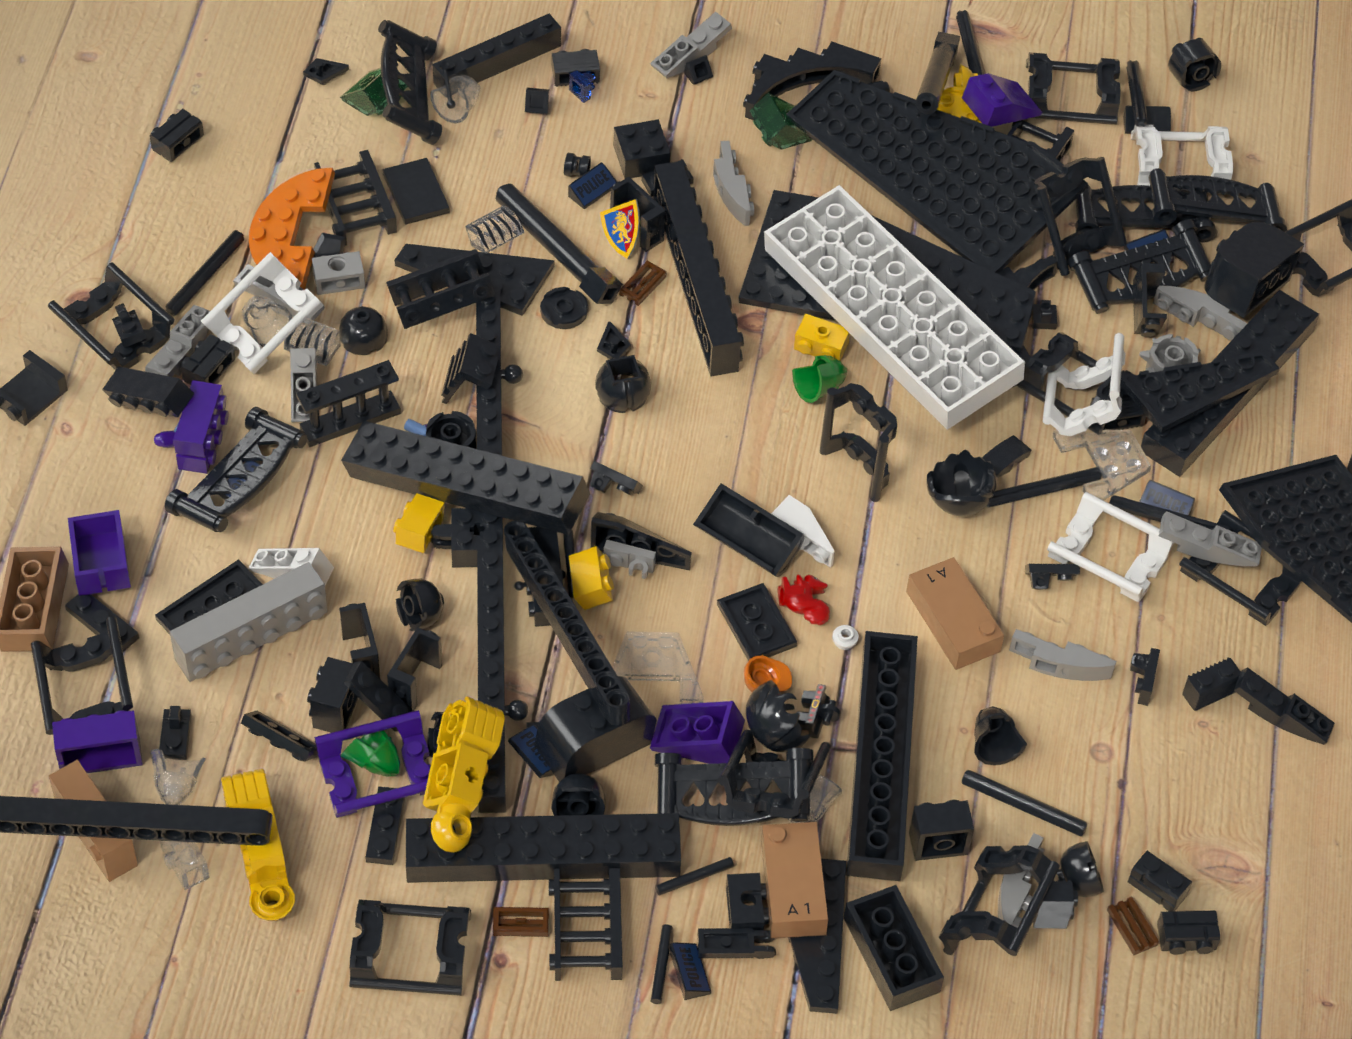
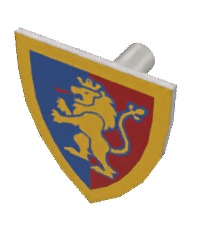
(622, 226)

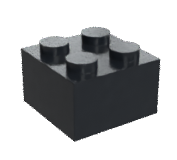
(640, 147)
(331, 699)
(941, 830)

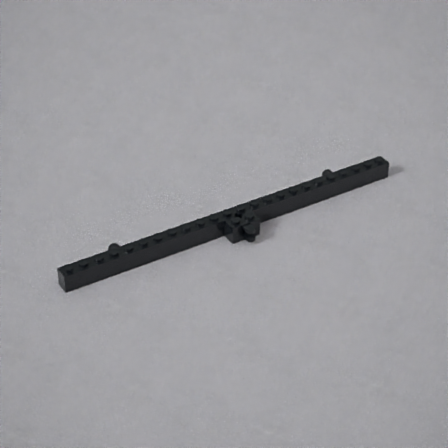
(478, 542)

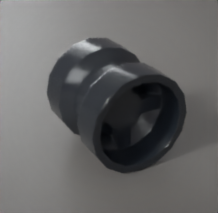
(576, 165)

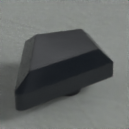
(324, 70)
(329, 245)
(613, 343)

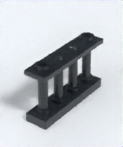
(1061, 142)
(377, 201)
(435, 277)
(349, 418)
(610, 911)

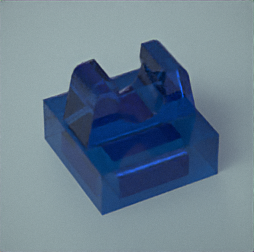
(581, 85)

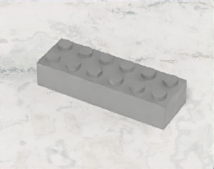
(249, 622)

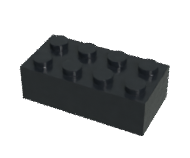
(893, 947)

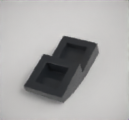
(1007, 454)

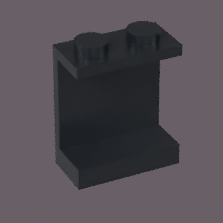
(650, 212)
(1147, 278)
(32, 389)
(356, 624)
(423, 647)

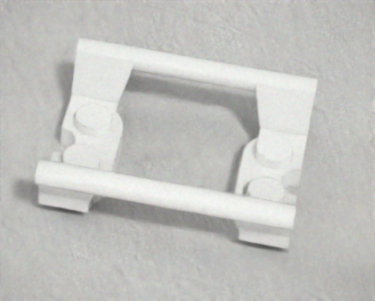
(1150, 155)
(287, 287)
(1083, 378)
(1079, 534)

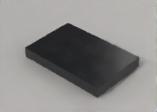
(416, 191)
(756, 622)

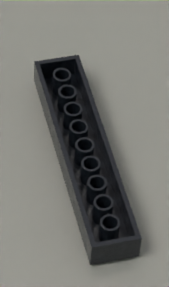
(698, 269)
(1276, 329)
(466, 477)
(882, 757)
(538, 844)

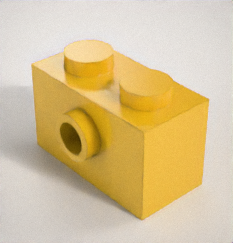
(821, 338)
(417, 522)
(591, 577)

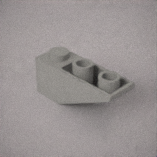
(303, 377)

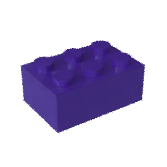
(200, 427)
(99, 552)
(98, 741)

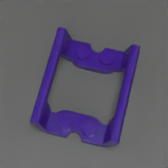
(338, 772)

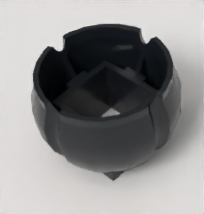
(623, 393)

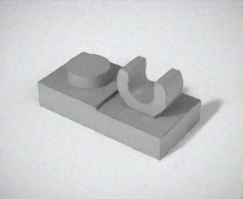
(631, 557)

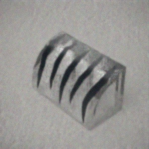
(494, 229)
(315, 335)

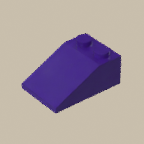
(998, 100)
(699, 731)

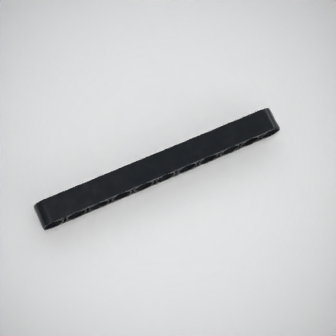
(567, 623)
(135, 821)

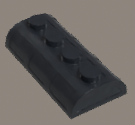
(750, 530)

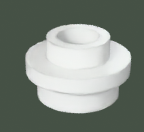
(845, 643)

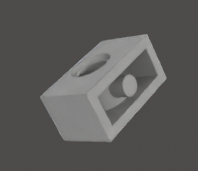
(338, 273)

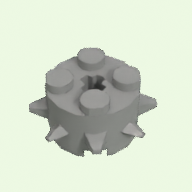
(1169, 352)

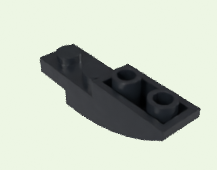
(1283, 711)

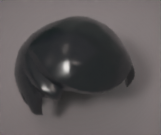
(962, 484)
(771, 722)

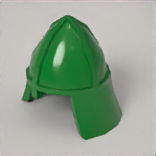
(815, 380)
(374, 753)

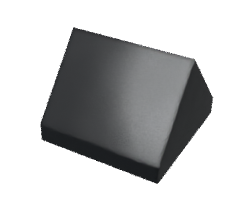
(698, 70)

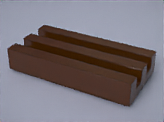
(652, 280)
(1140, 919)
(520, 926)

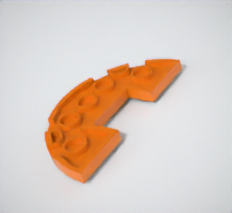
(279, 217)

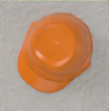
(762, 669)

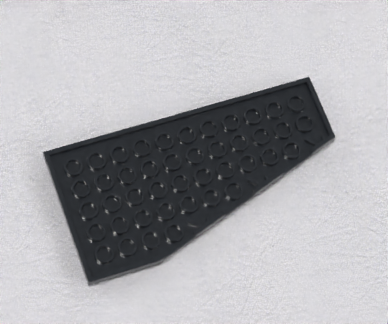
(938, 168)
(990, 296)
(1303, 522)

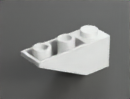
(802, 519)
(282, 560)

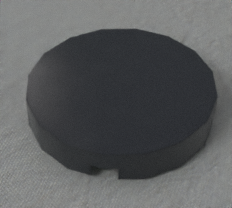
(564, 308)

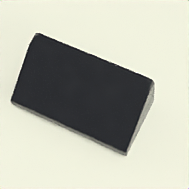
(1157, 116)

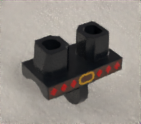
(821, 711)

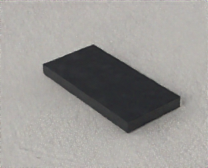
(212, 593)

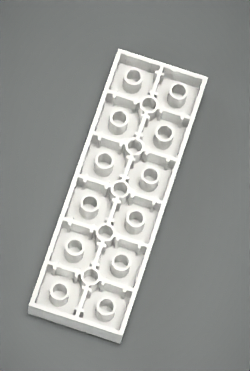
(894, 307)

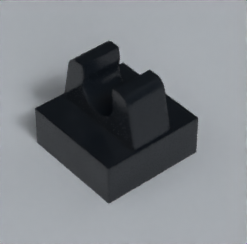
(537, 100)
(1044, 315)

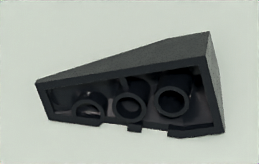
(621, 530)

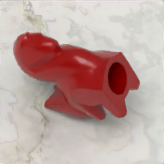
(800, 598)

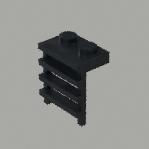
(474, 363)

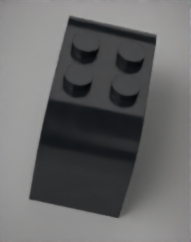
(1251, 266)
(580, 740)

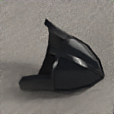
(996, 737)

